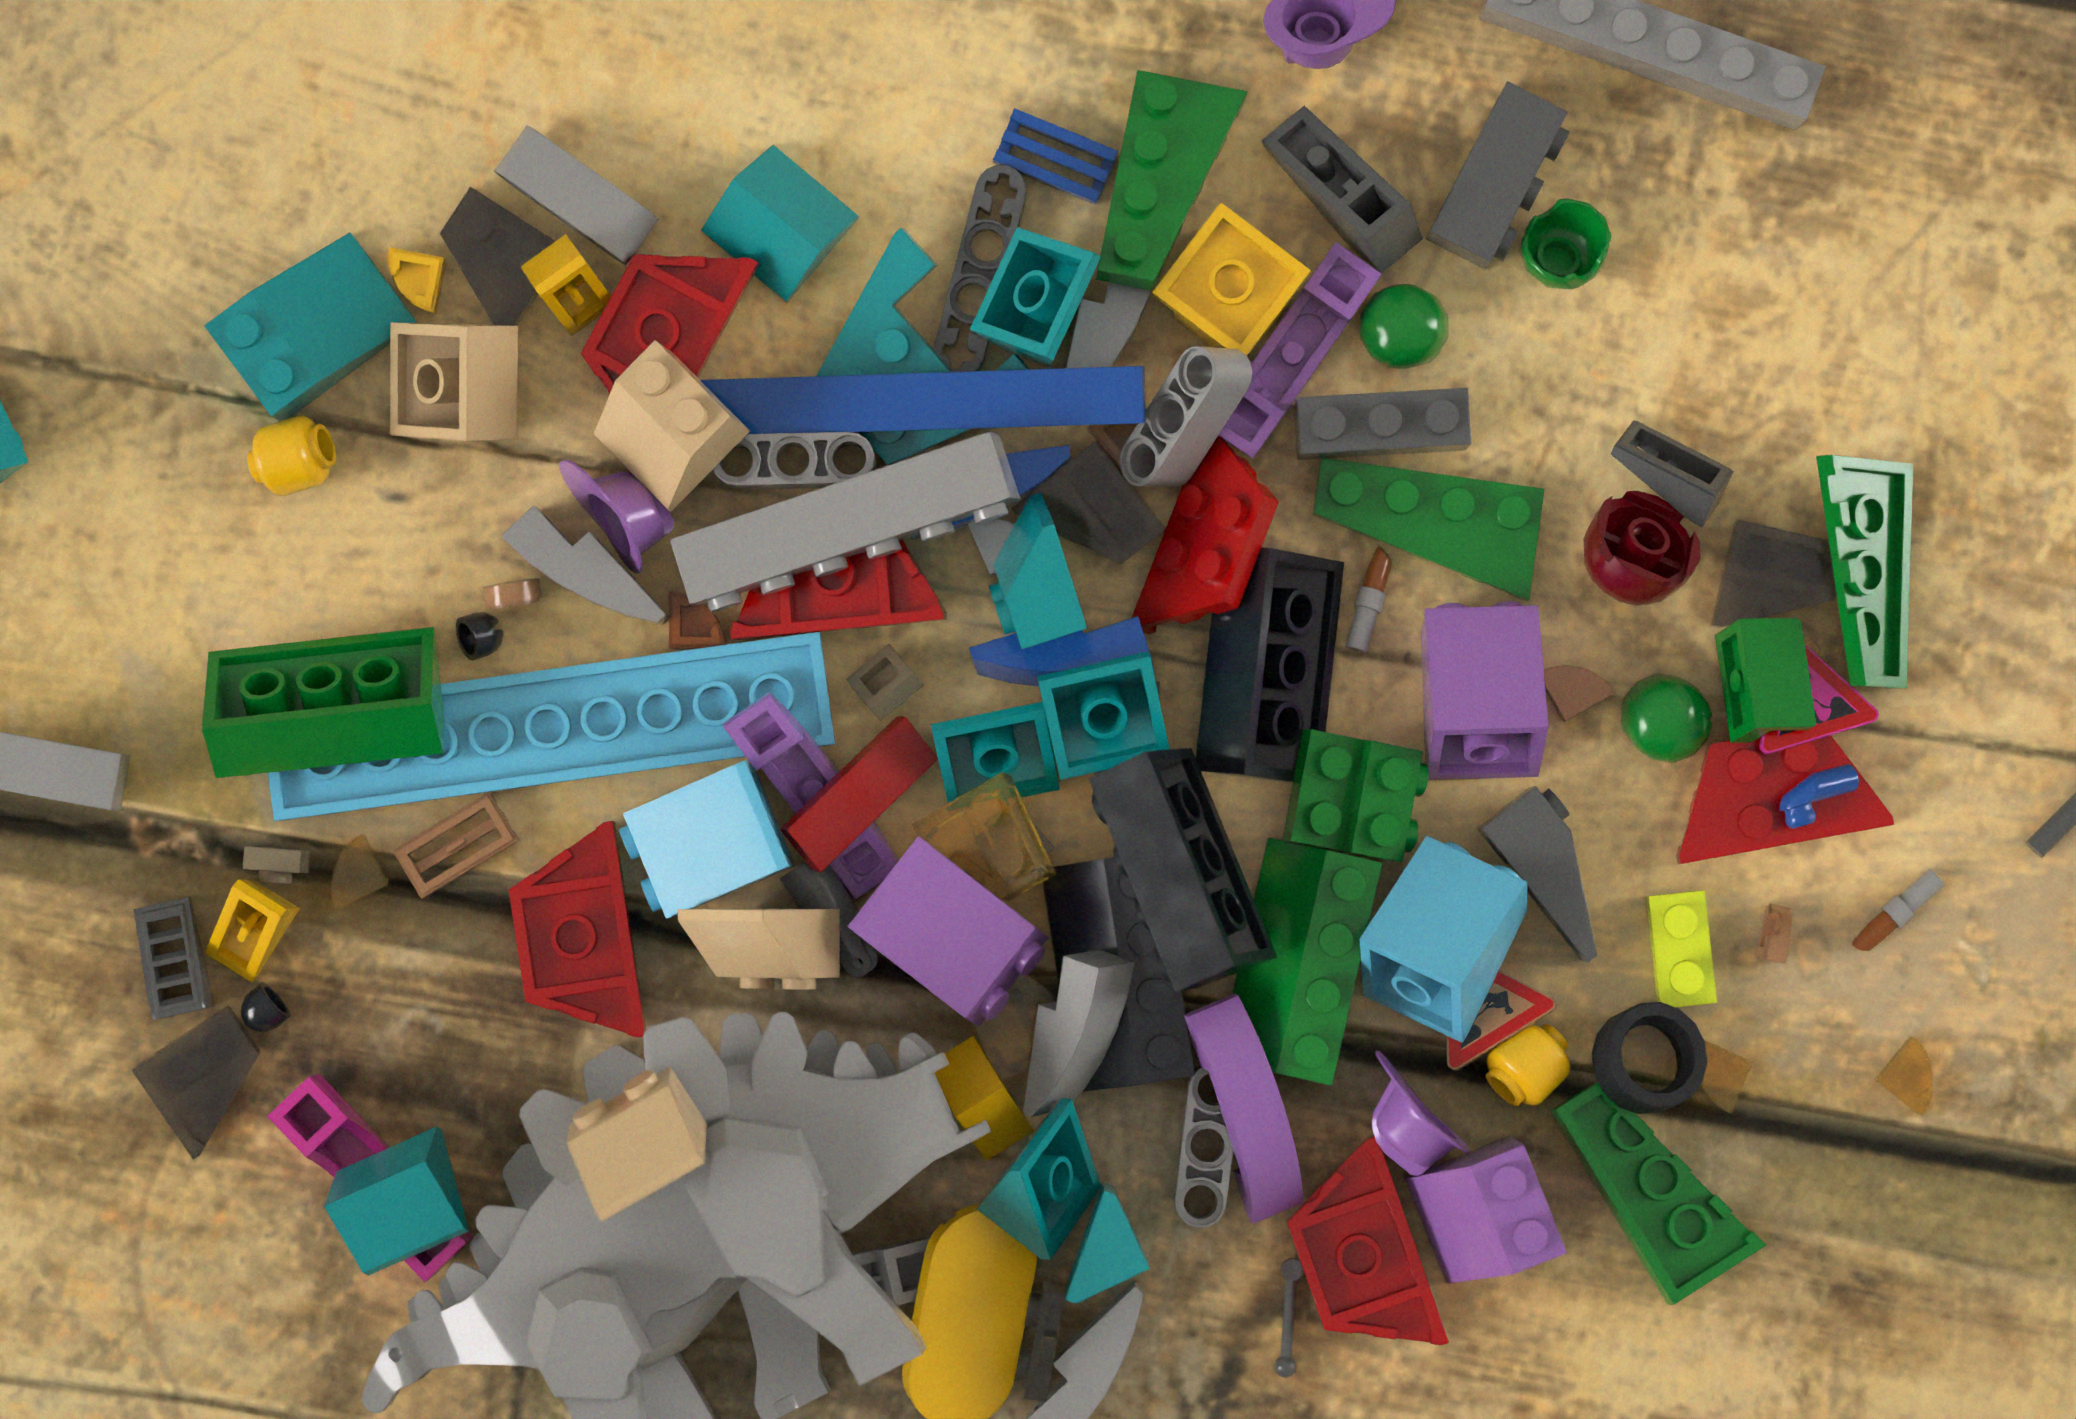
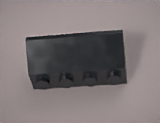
(1270, 667)
(1181, 868)
(1092, 910)

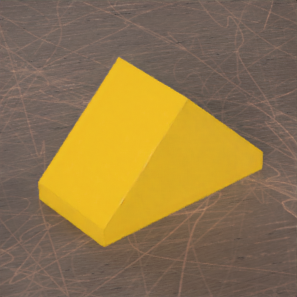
(567, 284)
(250, 928)
(979, 1095)

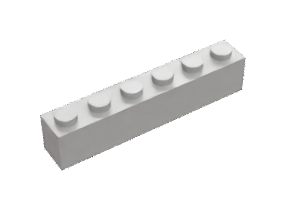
(1671, 52)
(846, 520)

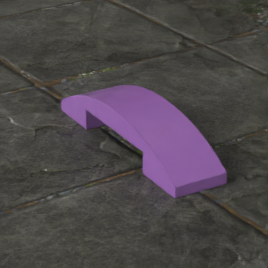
(1299, 346)
(799, 769)
(1249, 1105)

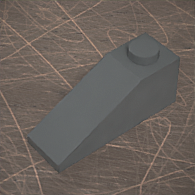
(1345, 189)
(1541, 850)

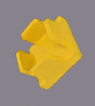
(1230, 282)

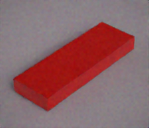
(859, 794)

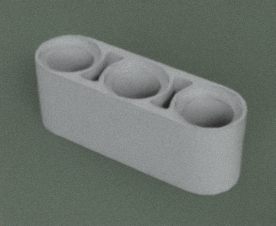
(576, 195)
(1186, 417)
(821, 468)
(1197, 1171)

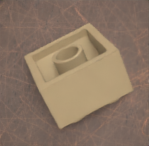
(453, 381)
(666, 425)
(767, 944)
(636, 1141)

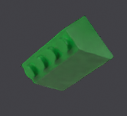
(323, 703)
(1314, 915)

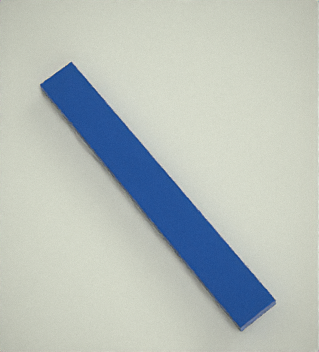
(936, 400)

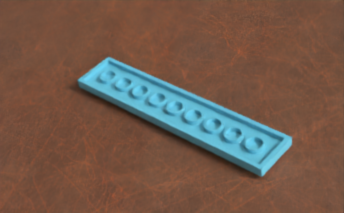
(579, 725)

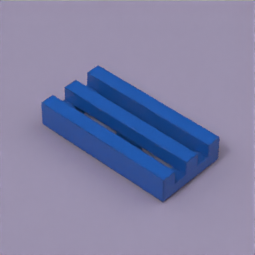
(1065, 137)

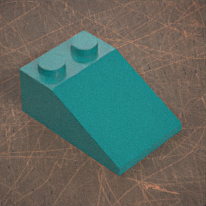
(309, 326)

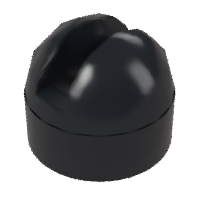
(477, 635)
(263, 1009)

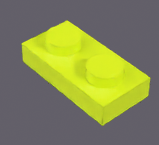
(1681, 948)

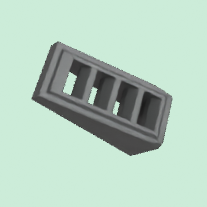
(1673, 471)
(197, 975)

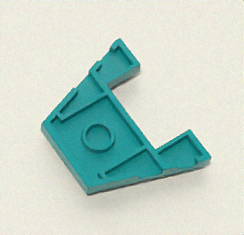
(885, 342)

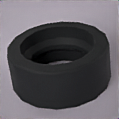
(1683, 1036)

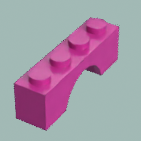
(336, 1137)

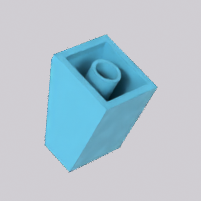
(706, 840)
(1442, 937)

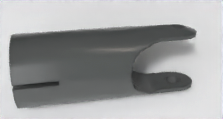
(826, 891)

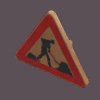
(1504, 1013)

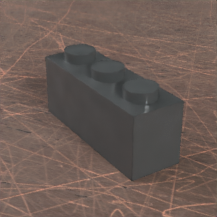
(1499, 176)
(1382, 423)

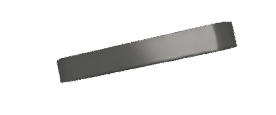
(973, 271)

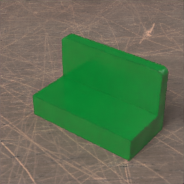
(1764, 677)

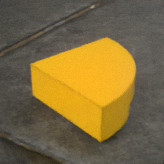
(417, 277)

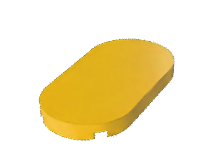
(969, 1317)

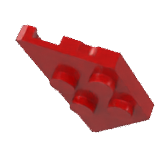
(671, 301)
(1208, 542)
(861, 596)
(1742, 794)
(579, 935)
(1364, 1255)

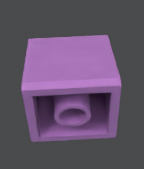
(1483, 691)
(949, 932)
(1486, 1213)

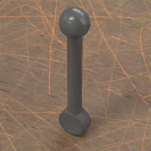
(1292, 1271)

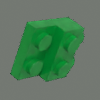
(1355, 795)

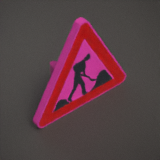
(1836, 709)

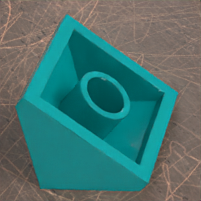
(779, 220)
(1102, 714)
(997, 742)
(1045, 1184)
(397, 1202)
(1107, 1250)

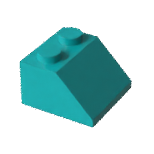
(1034, 295)
(1034, 581)

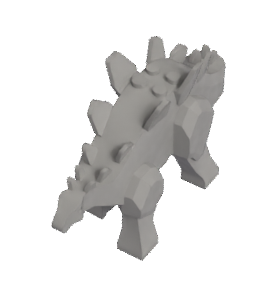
(791, 1162)

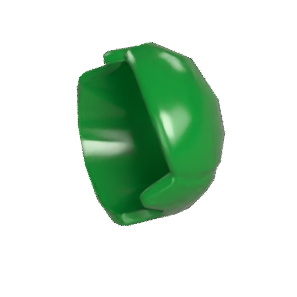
(1566, 244)
(1404, 326)
(1666, 717)

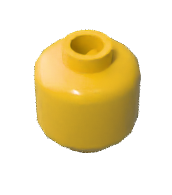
(291, 455)
(1528, 1065)

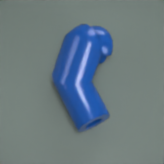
(1814, 788)

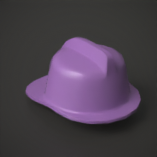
(1323, 31)
(622, 509)
(1408, 1128)

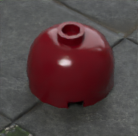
(1639, 549)

